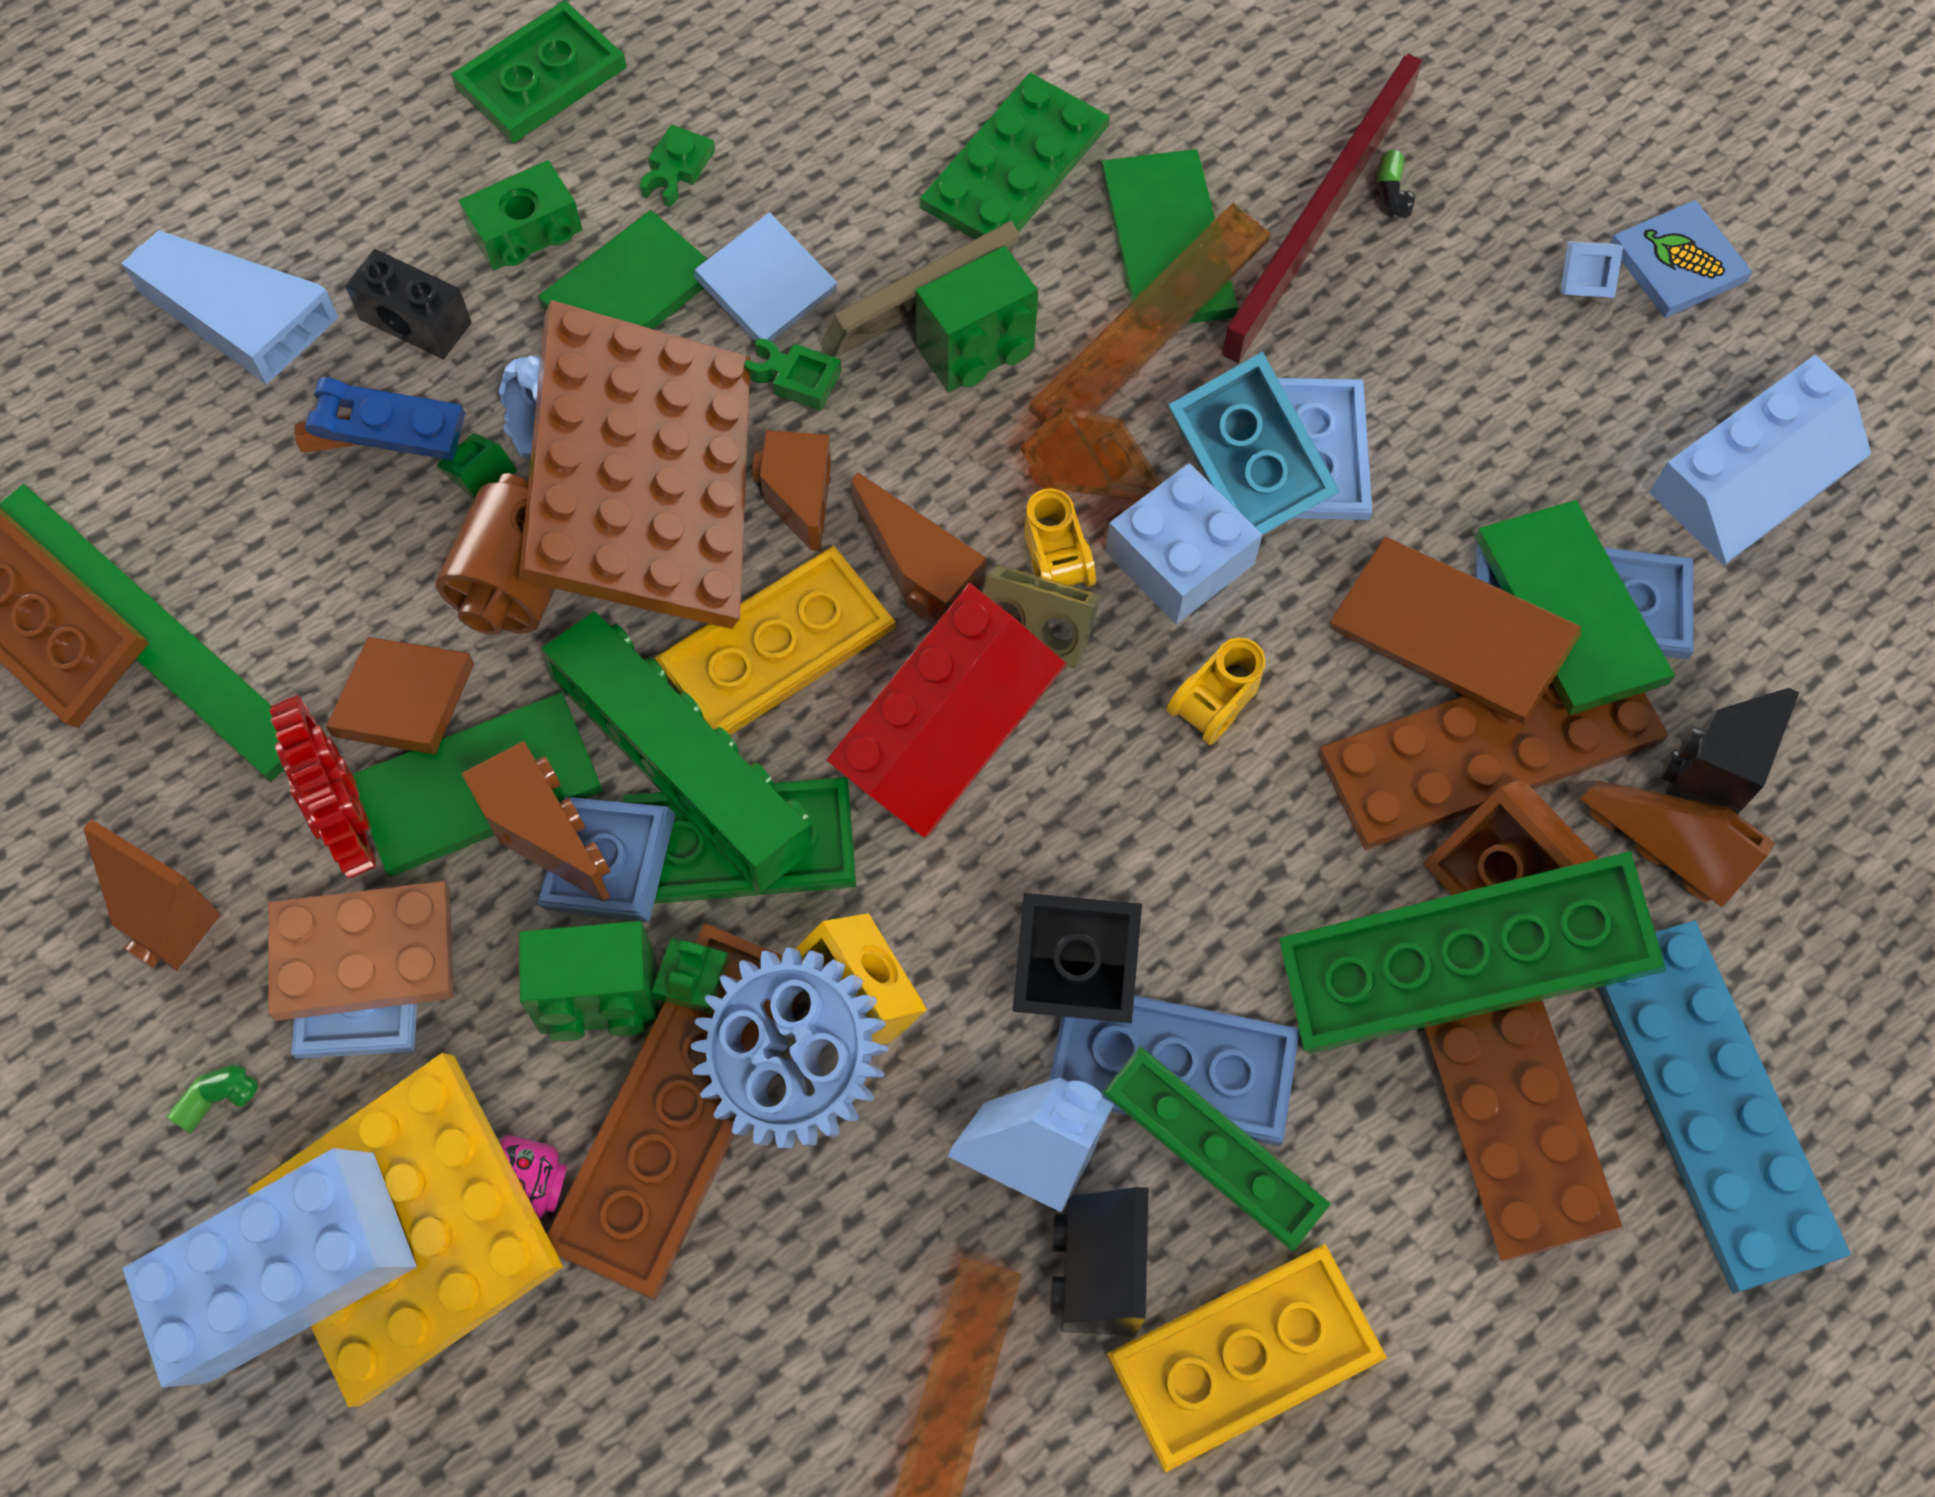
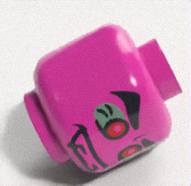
(536, 1170)

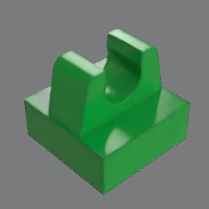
(690, 974)

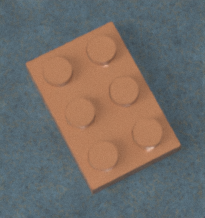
(359, 951)

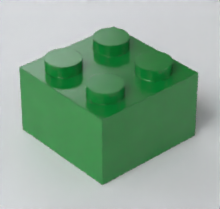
(976, 319)
(588, 979)

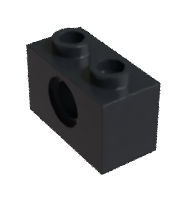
(408, 303)

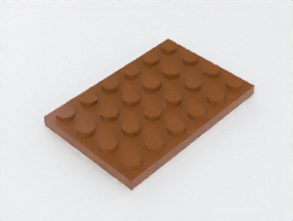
(637, 468)

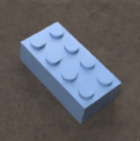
(268, 1267)

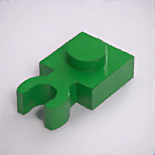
(676, 158)
(799, 376)

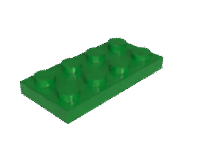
(1015, 159)

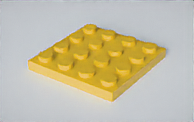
(461, 1217)

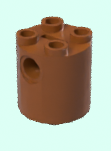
(485, 564)

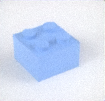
(1182, 543)

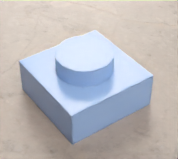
(1591, 269)

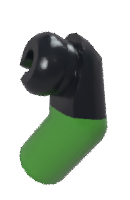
(1389, 180)

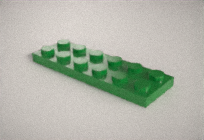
(1471, 953)

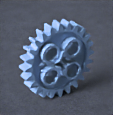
(744, 1076)

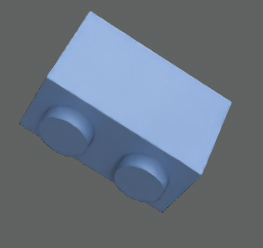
(1036, 1138)

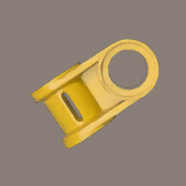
(1057, 550)
(1214, 696)

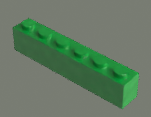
(679, 750)

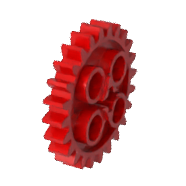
(322, 786)

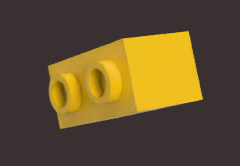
(867, 955)

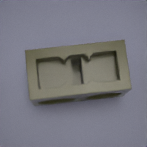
(1043, 600)

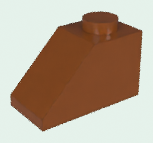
(796, 481)

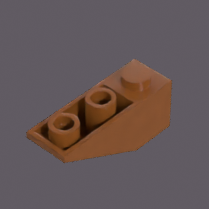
(531, 821)
(1694, 838)

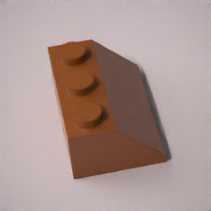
(1506, 840)

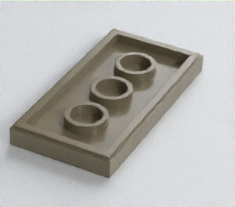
(898, 300)

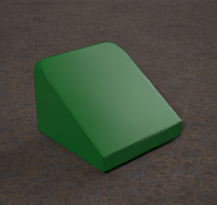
(477, 464)

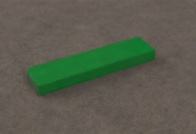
(1216, 1149)

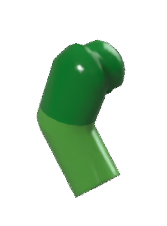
(210, 1088)

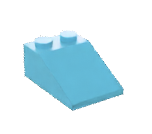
(1253, 445)

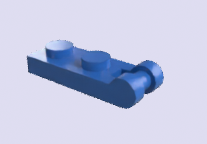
(386, 420)

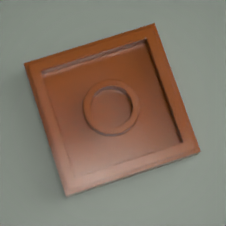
(400, 695)

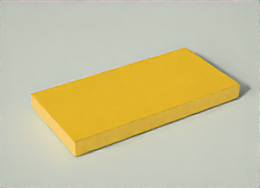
(780, 642)
(1245, 1357)

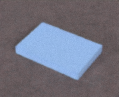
(1337, 426)

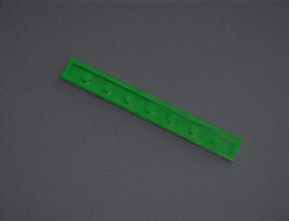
(173, 653)

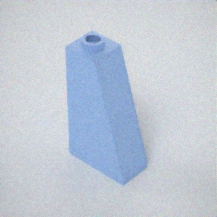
(232, 303)

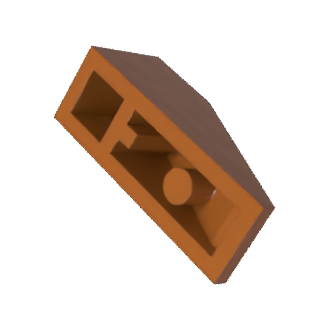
(921, 556)

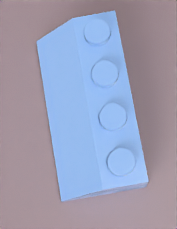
(1765, 460)

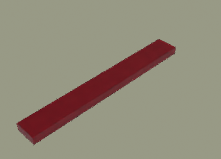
(1320, 209)

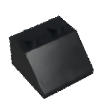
(1731, 752)
(1077, 958)
(1103, 1262)

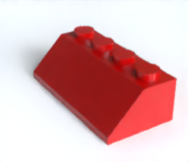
(947, 711)

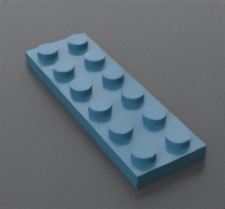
(1722, 1117)

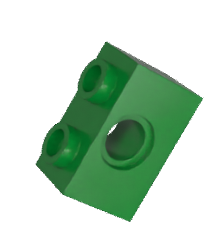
(521, 215)

